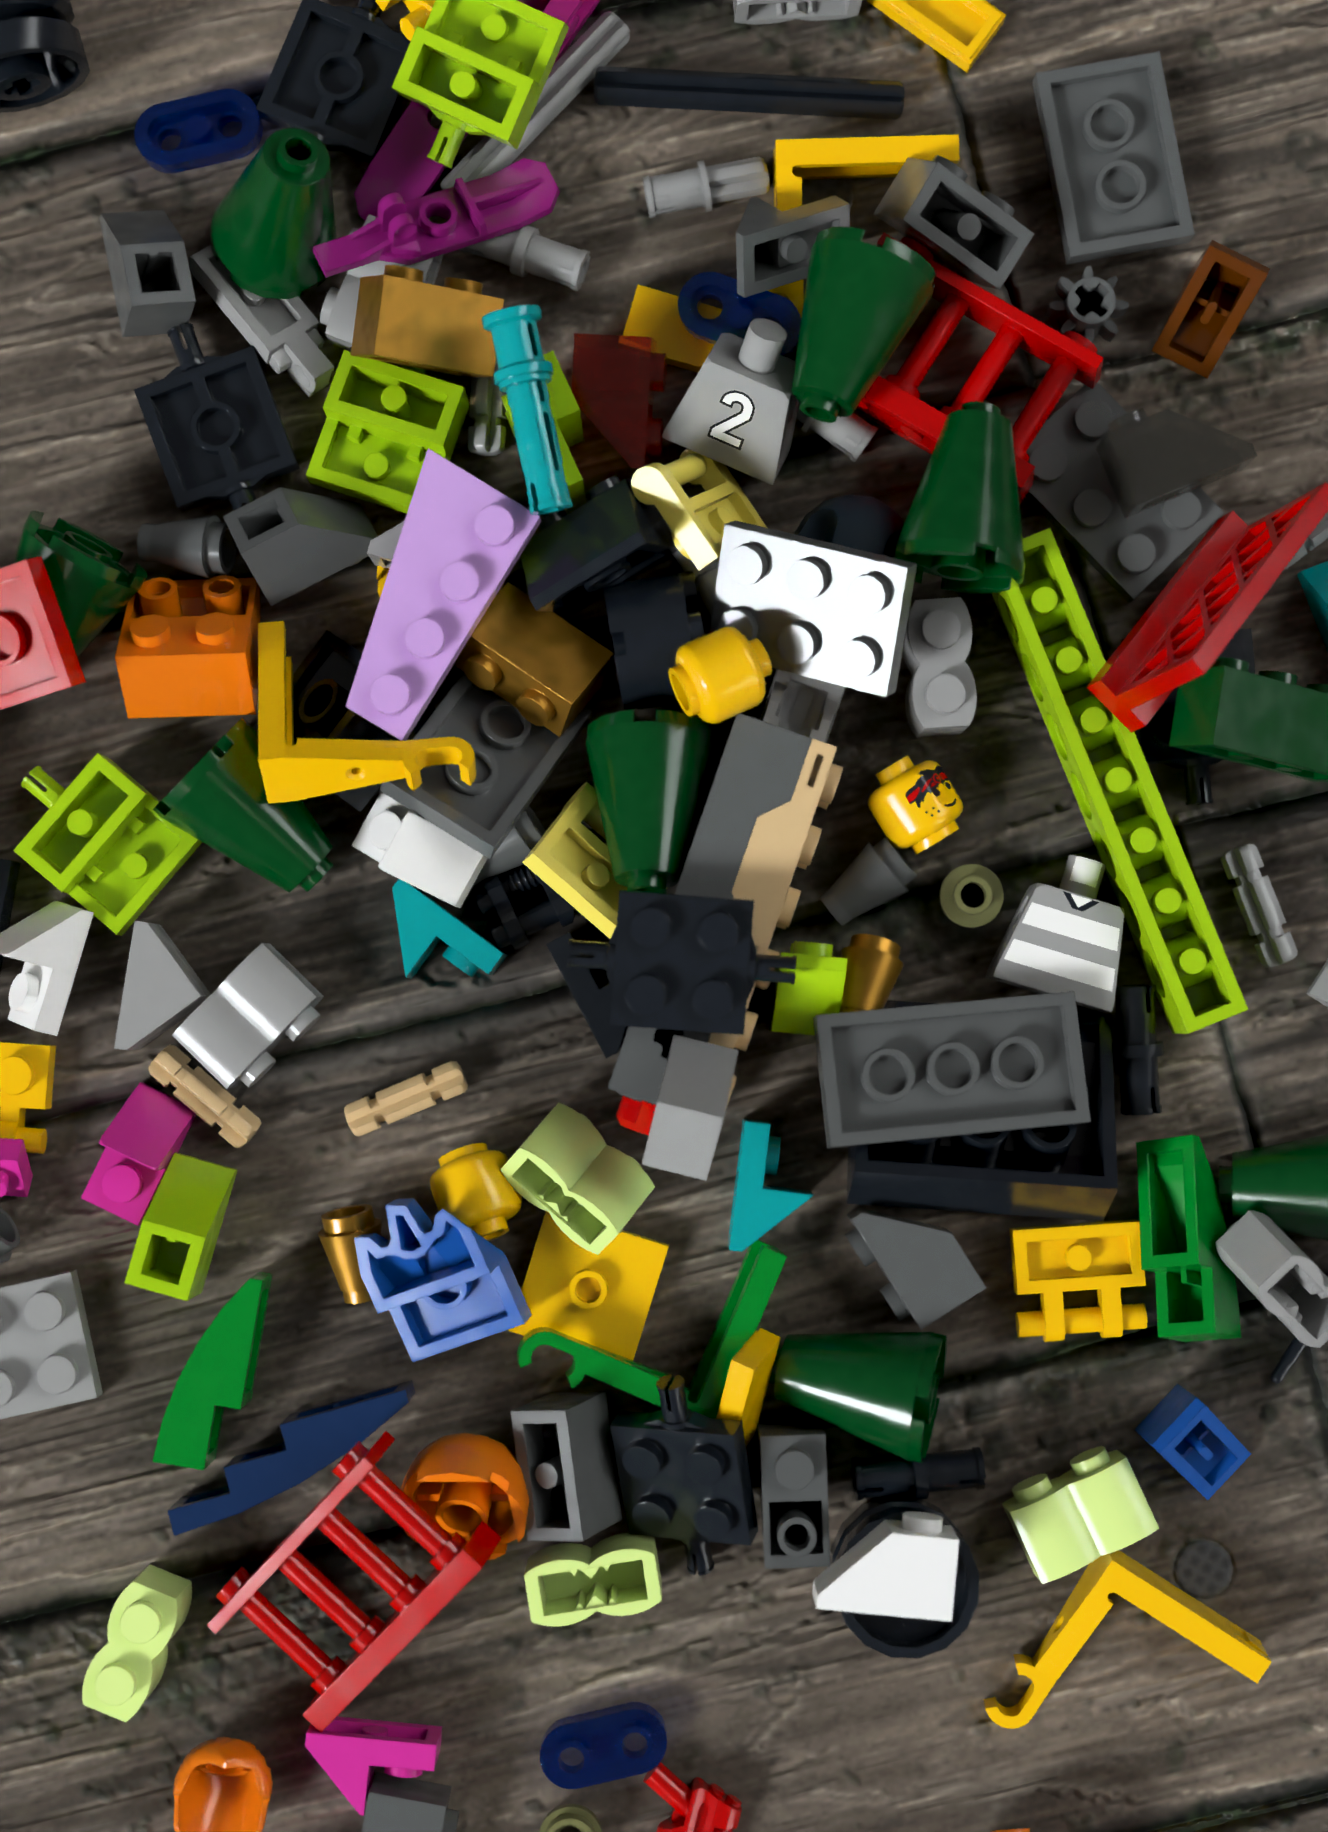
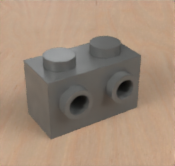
(954, 221)
(567, 1465)

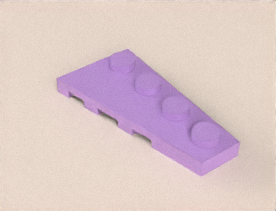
(441, 581)

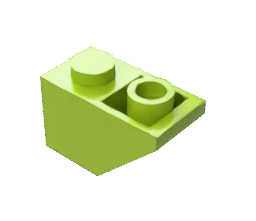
(815, 991)
(181, 1228)

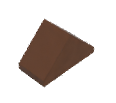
(1210, 308)

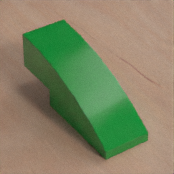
(1178, 1241)
(215, 1377)

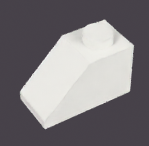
(895, 1571)

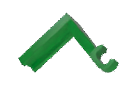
(733, 1329)

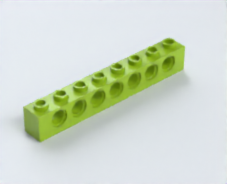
(1117, 795)

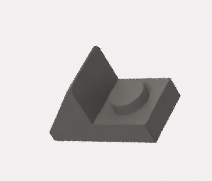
(777, 244)

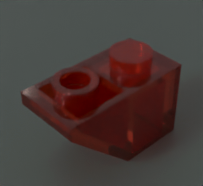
(616, 388)

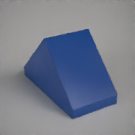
(1193, 1441)

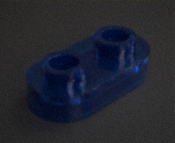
(200, 126)
(736, 310)
(600, 1740)

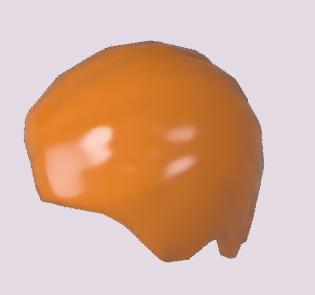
(222, 1788)

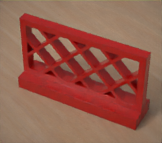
(1203, 607)

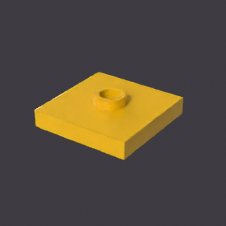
(589, 1294)

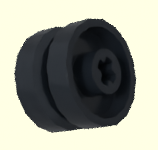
(38, 53)
(902, 1635)

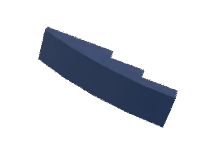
(310, 1444)

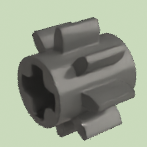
(1087, 290)

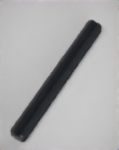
(749, 92)

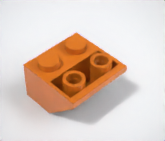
(190, 648)

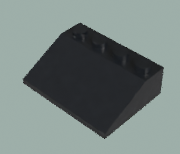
(1012, 1172)

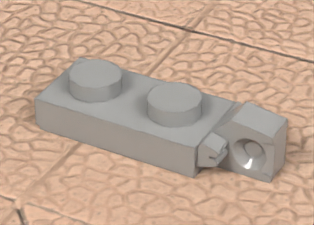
(278, 329)

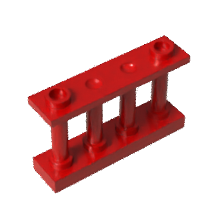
(896, 400)
(373, 1639)

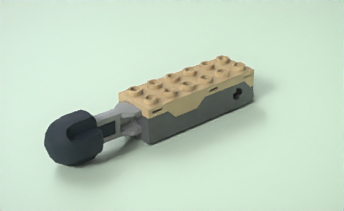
(762, 809)

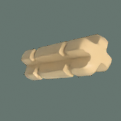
(204, 1096)
(405, 1098)

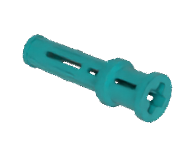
(525, 380)

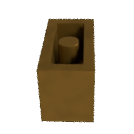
(424, 323)
(534, 660)

